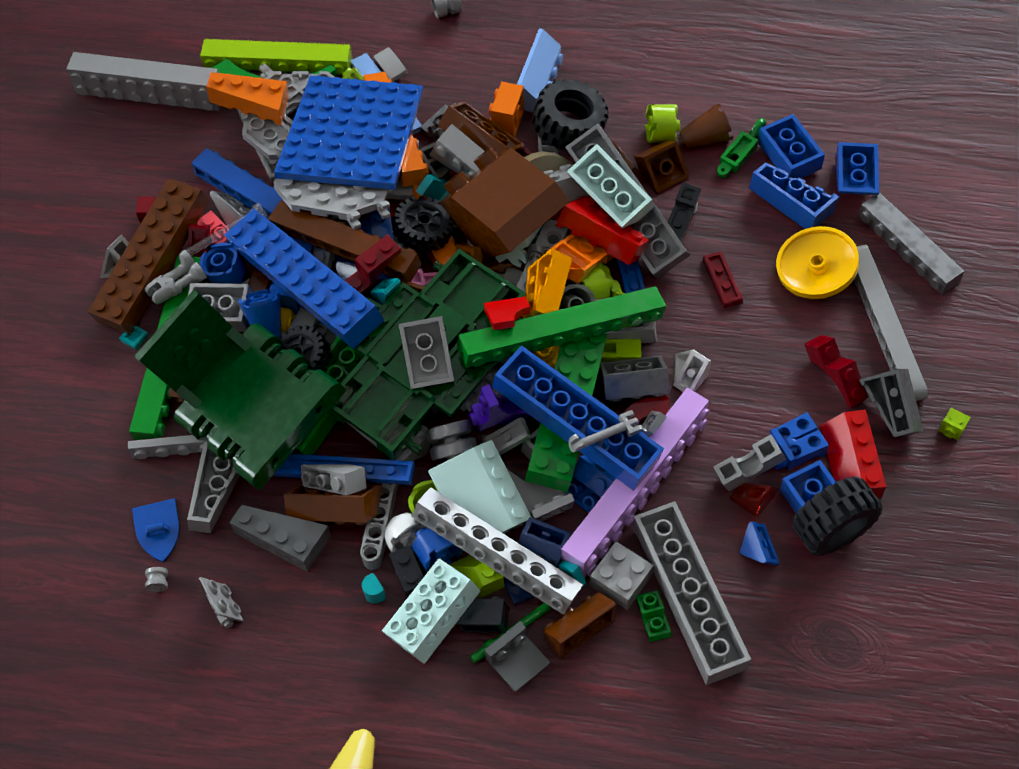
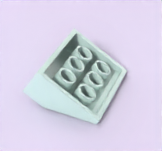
(482, 486)

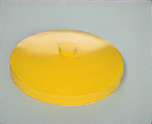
(817, 262)

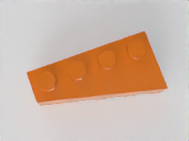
(250, 95)

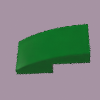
(653, 616)

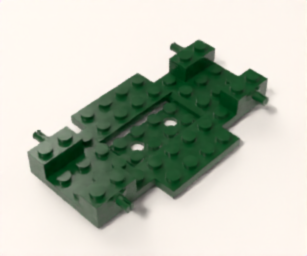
(379, 388)

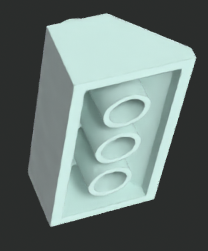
(611, 187)

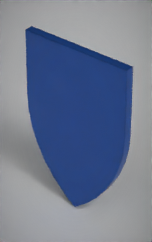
(157, 528)

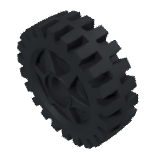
(422, 224)
(309, 344)

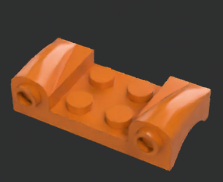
(584, 256)

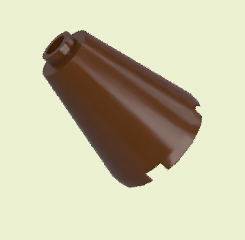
(707, 129)

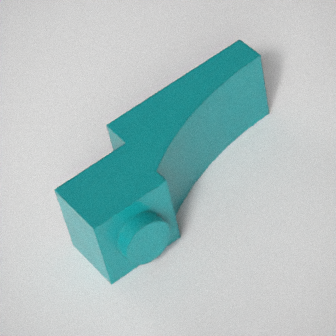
(433, 187)

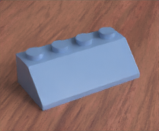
(540, 67)

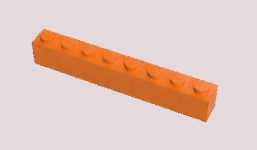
(413, 169)

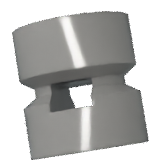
(442, 7)

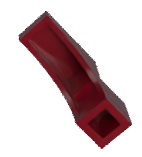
(372, 263)
(843, 371)

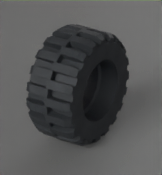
(571, 98)
(837, 516)

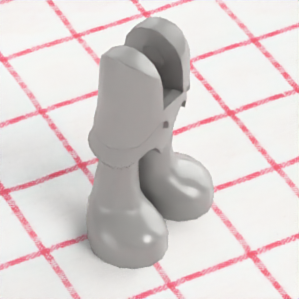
(165, 287)

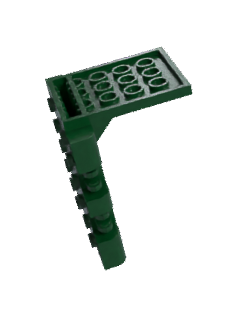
(238, 387)

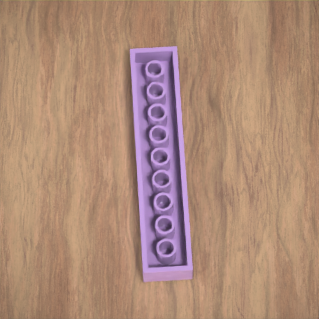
(619, 502)

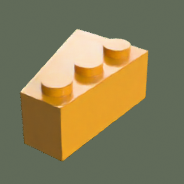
(547, 282)

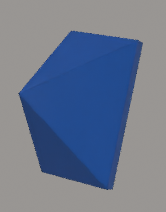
(758, 544)

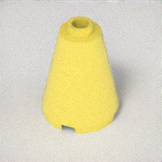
(357, 752)

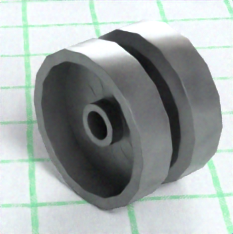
(451, 440)

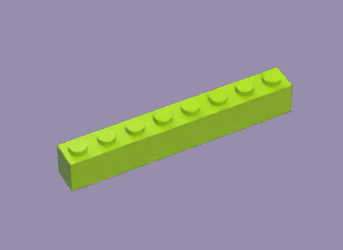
(277, 55)

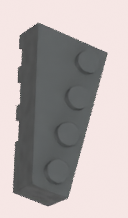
(282, 535)

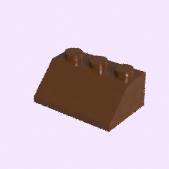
(580, 624)

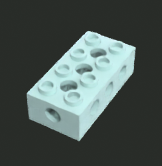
(431, 610)

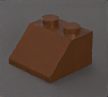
(662, 165)

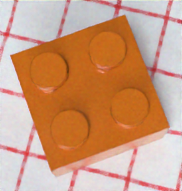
(508, 107)

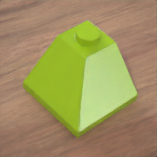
(480, 574)

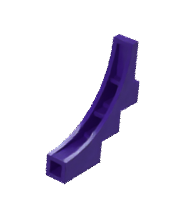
(495, 410)

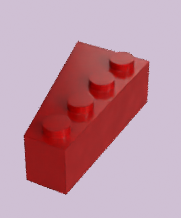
(594, 223)

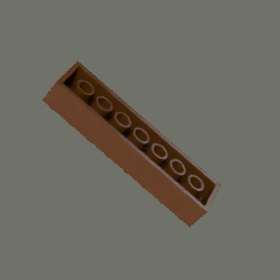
(148, 255)

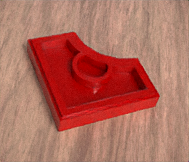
(505, 312)

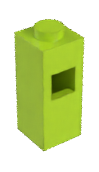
(621, 349)

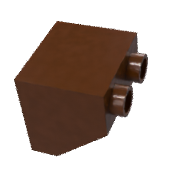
(502, 201)

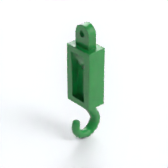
(742, 147)

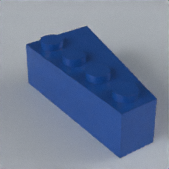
(792, 196)

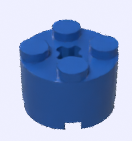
(223, 264)
(431, 547)

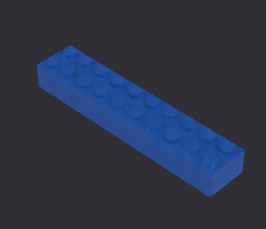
(304, 278)

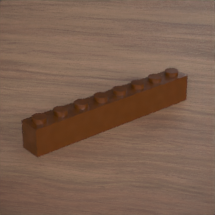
(340, 239)

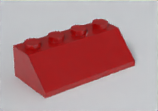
(853, 450)

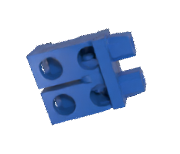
(799, 441)

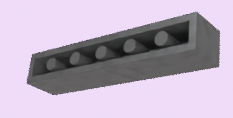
(911, 243)

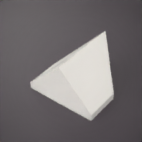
(690, 370)

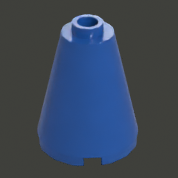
(263, 309)

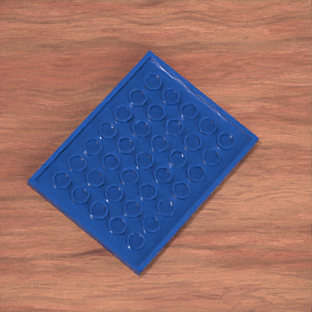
(350, 132)

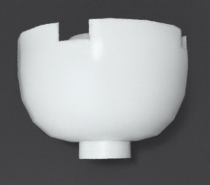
(401, 531)

